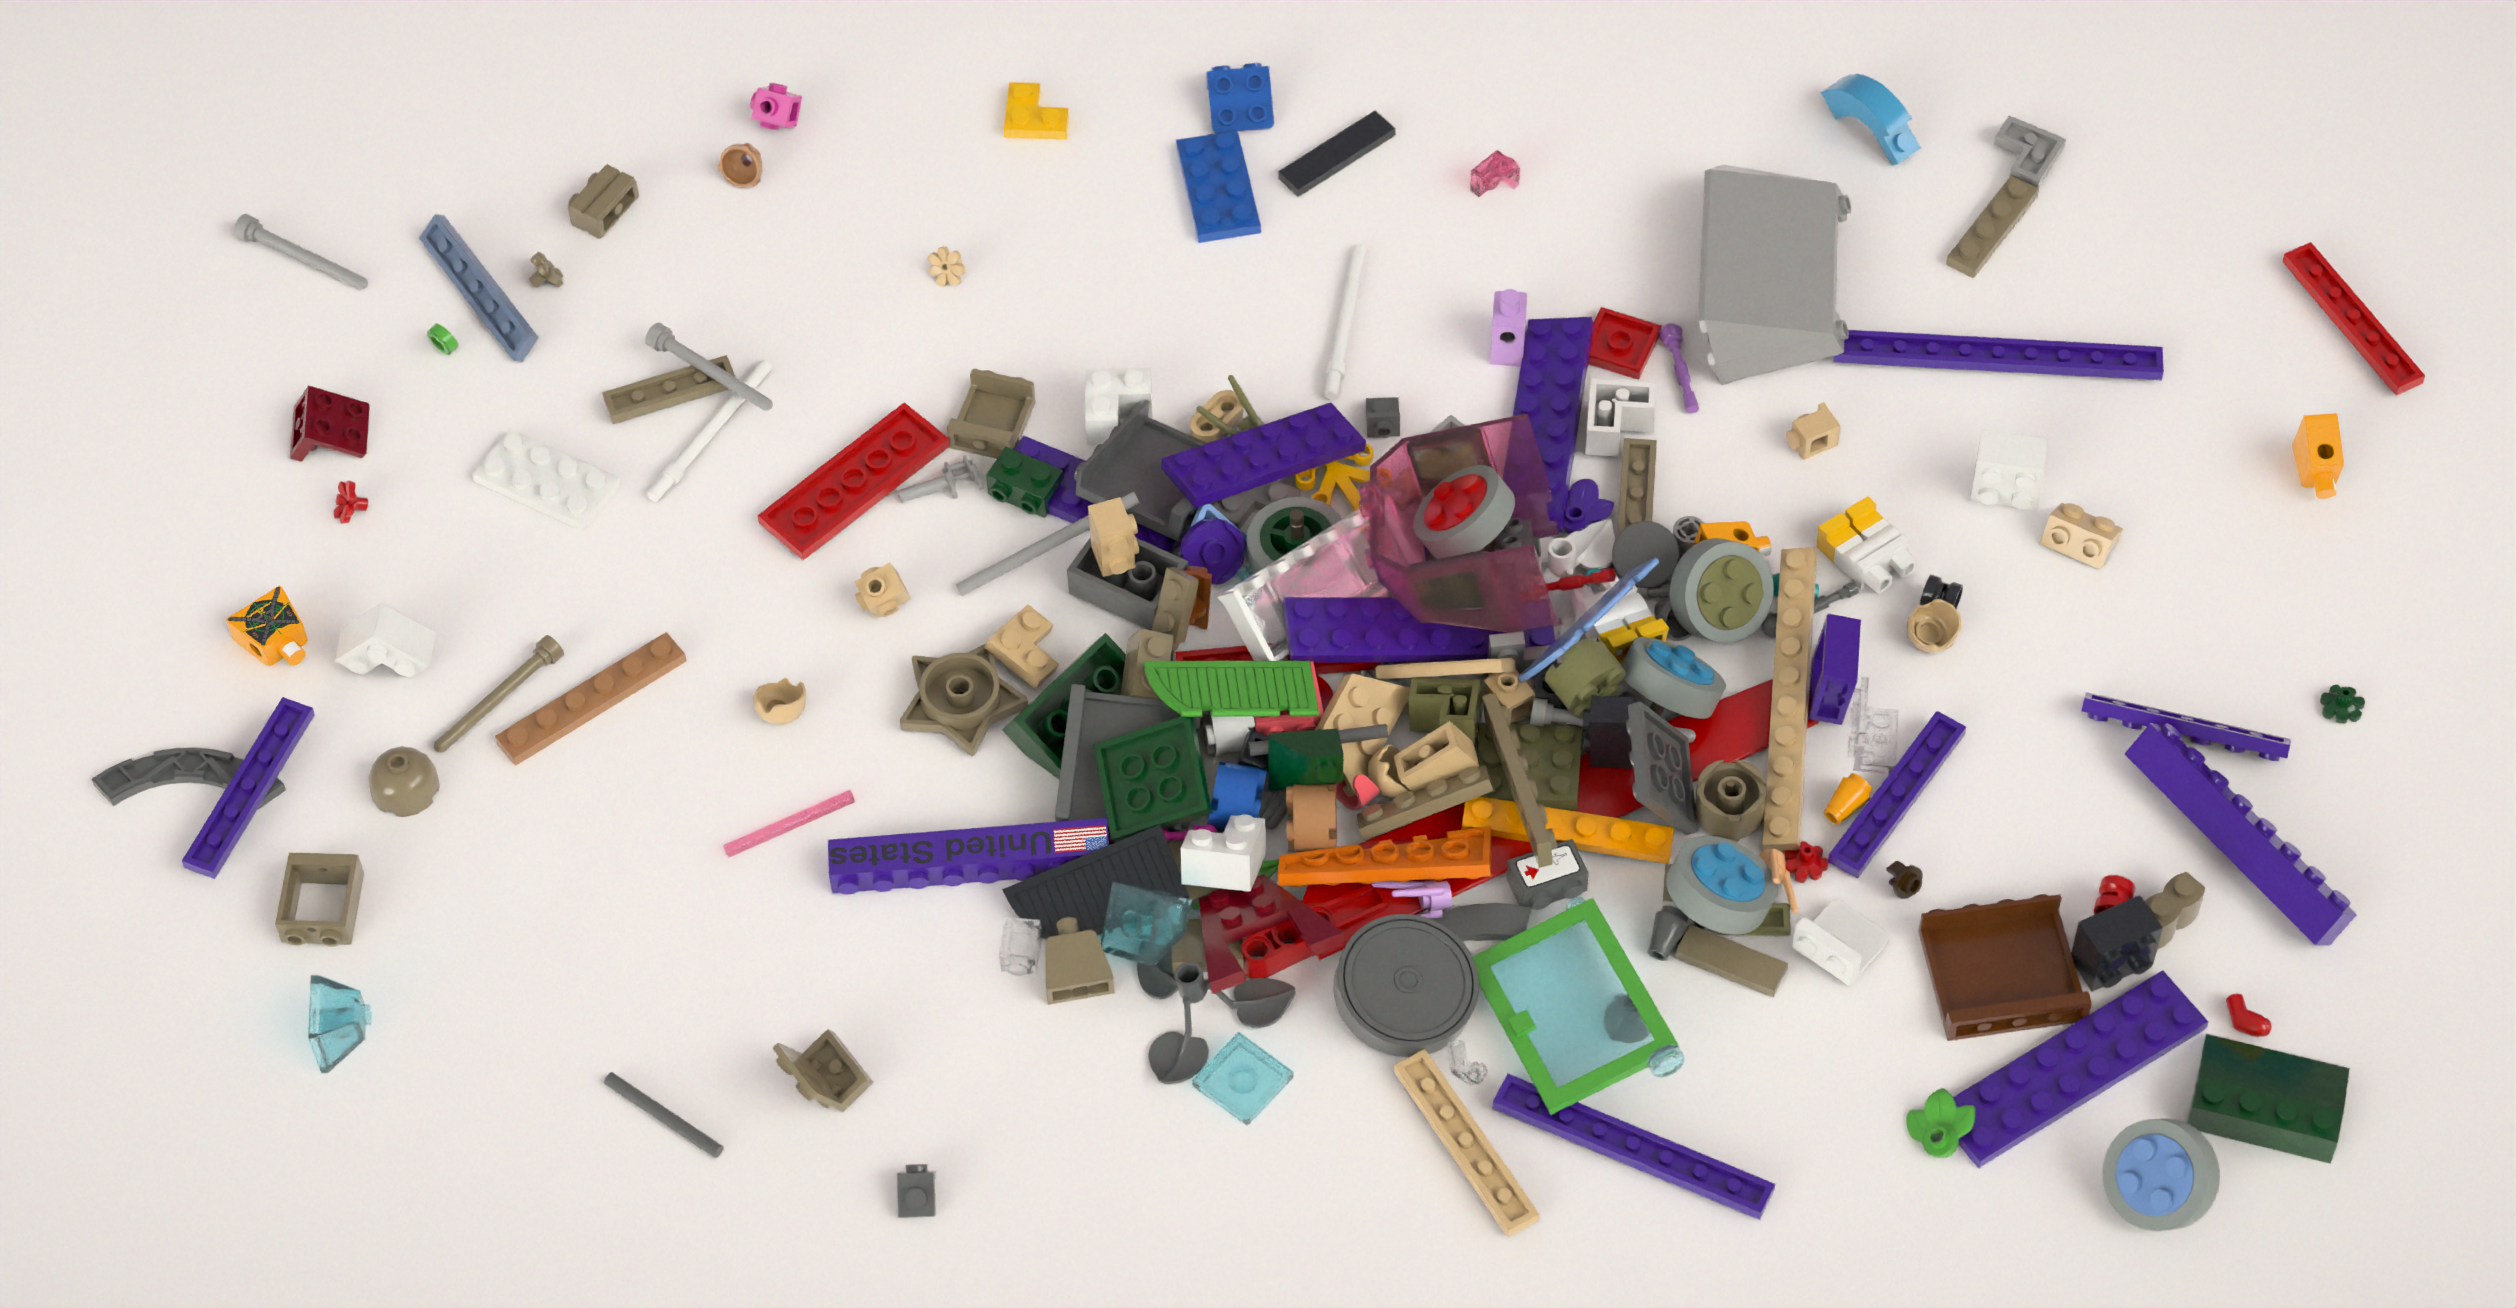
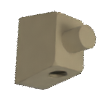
(1075, 964)

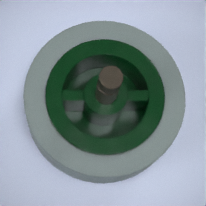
(1284, 527)

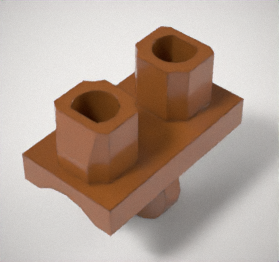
(1201, 605)

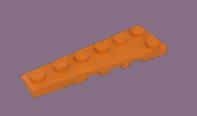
(1458, 856)

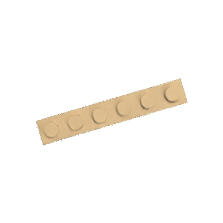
(1466, 1143)

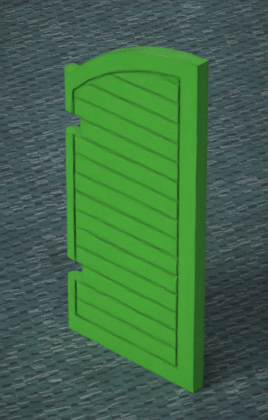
(1234, 687)

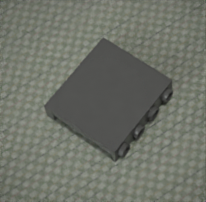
(1132, 462)
(1090, 721)

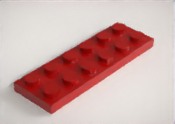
(853, 481)

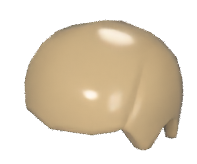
(1934, 626)
(780, 701)
(1384, 774)

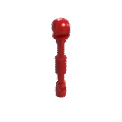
(1579, 581)

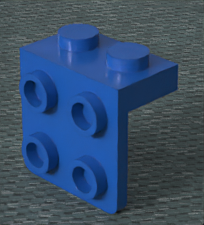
(1240, 98)

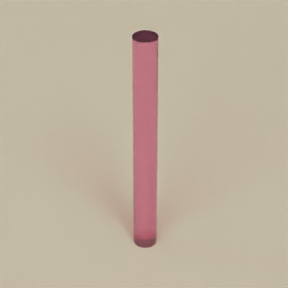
(788, 823)

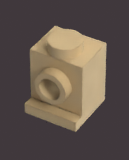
(1814, 432)

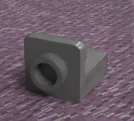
(1383, 417)

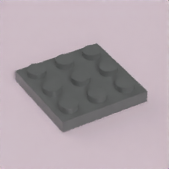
(1661, 768)

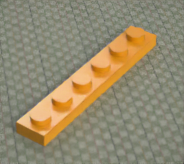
(1587, 830)

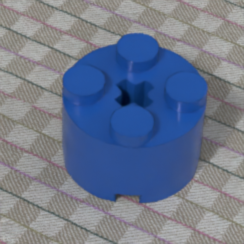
(1236, 793)

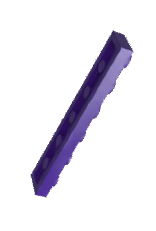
(2200, 730)
(248, 788)
(1897, 794)

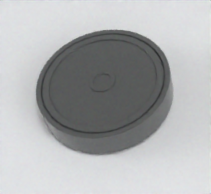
(1406, 985)

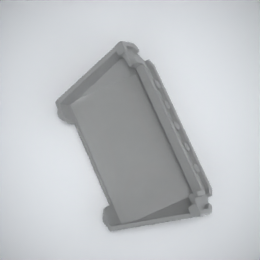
(1769, 271)

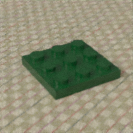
(1152, 778)

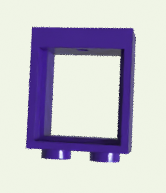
(1834, 669)

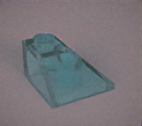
(1143, 923)
(335, 1021)

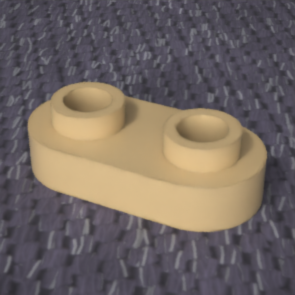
(1216, 405)

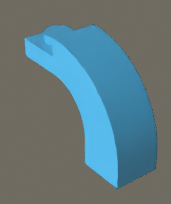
(1878, 109)

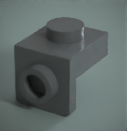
(916, 1191)

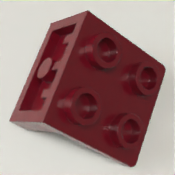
(329, 422)

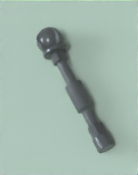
(1820, 603)

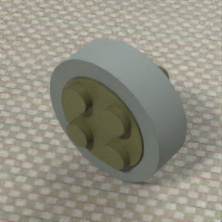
(1721, 590)

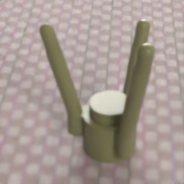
(1247, 423)

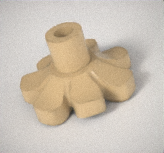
(947, 266)

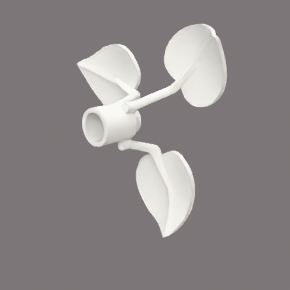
(1587, 547)

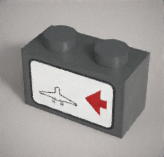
(1541, 886)

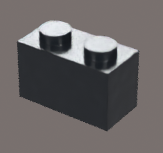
(1608, 735)

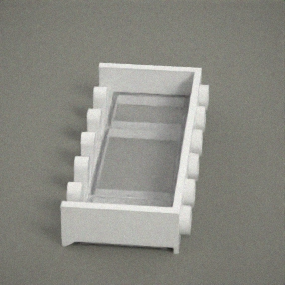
(1321, 567)

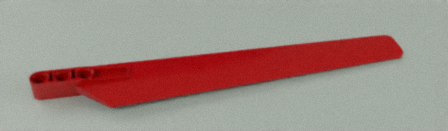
(1732, 732)

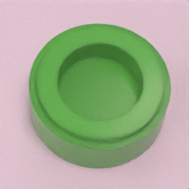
(442, 339)

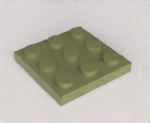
(1552, 762)

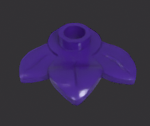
(1585, 505)

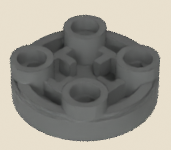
(1642, 543)

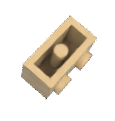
(1113, 536)
(1435, 757)

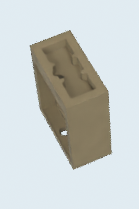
(319, 869)

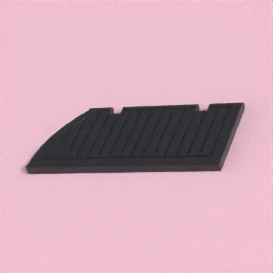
(1085, 884)

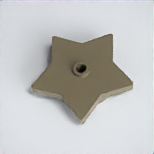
(960, 697)

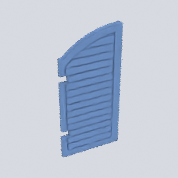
(1589, 618)

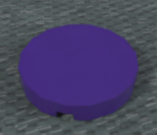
(1215, 546)

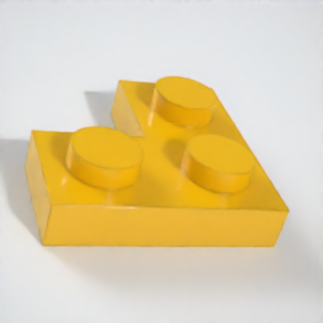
(1028, 120)

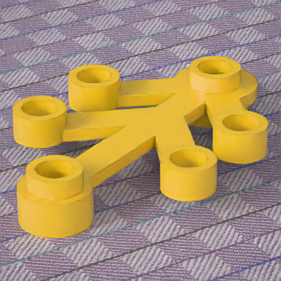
(1339, 475)

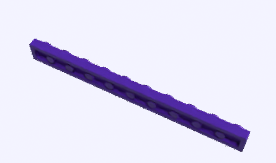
(2002, 355)

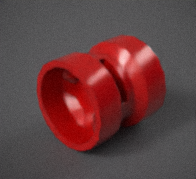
(2113, 891)

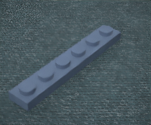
(478, 287)

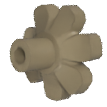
(545, 271)

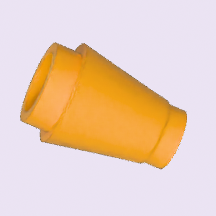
(1847, 798)

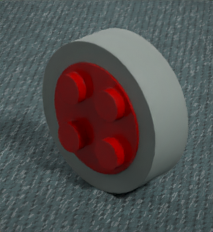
(1464, 512)

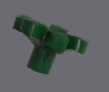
(2342, 704)

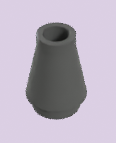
(1667, 930)

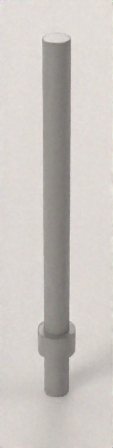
(1033, 550)

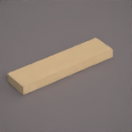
(1445, 668)

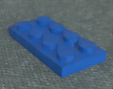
(1218, 186)

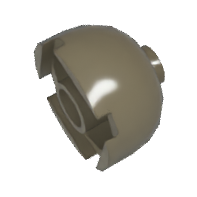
(403, 781)

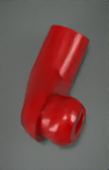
(2246, 1020)

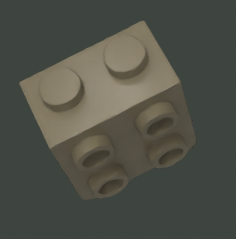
(825, 1071)

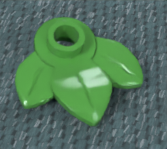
(1939, 1119)

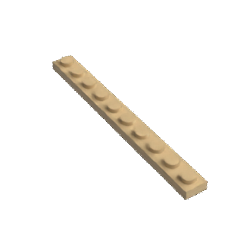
(1790, 699)

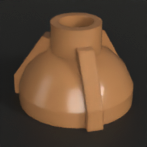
(738, 168)

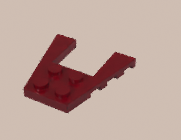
(1237, 914)

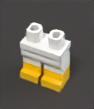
(1866, 546)
(1623, 622)

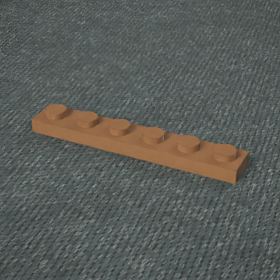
(590, 698)

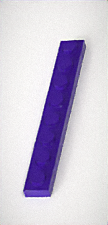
(1637, 1148)

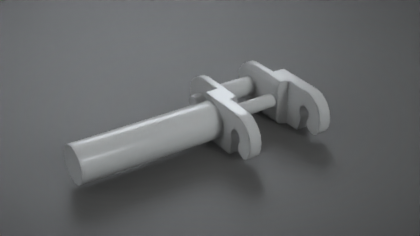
(943, 482)

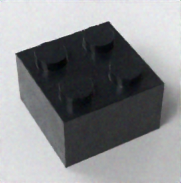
(2116, 943)

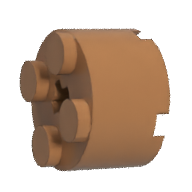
(1313, 817)

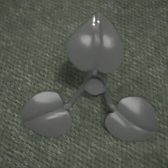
(1180, 1056)

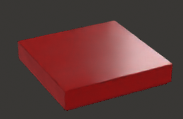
(1622, 342)

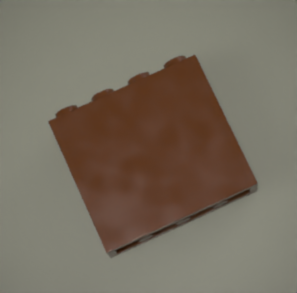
(2002, 967)

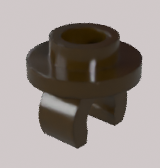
(1906, 880)

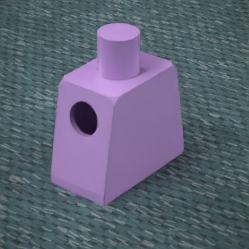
(1508, 316)

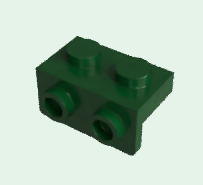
(1023, 481)

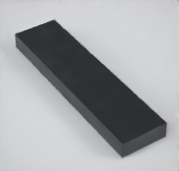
(1336, 153)

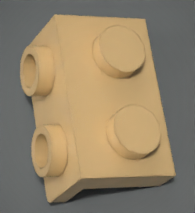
(2080, 534)

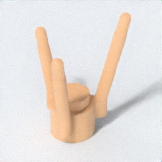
(1776, 862)

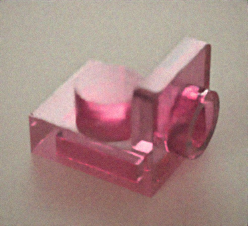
(1493, 170)

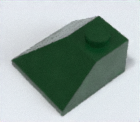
(1304, 758)

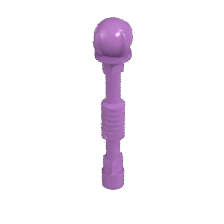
(1672, 338)

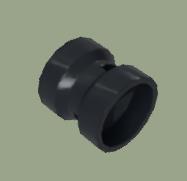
(1937, 589)

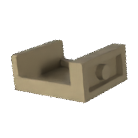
(992, 414)

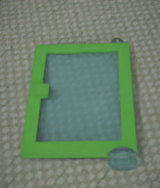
(1575, 1007)

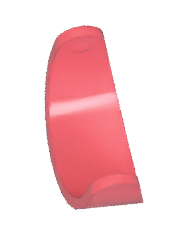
(1365, 791)

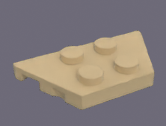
(1357, 704)

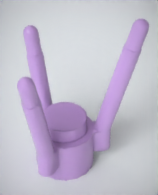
(1431, 894)

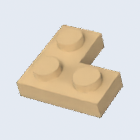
(1017, 646)

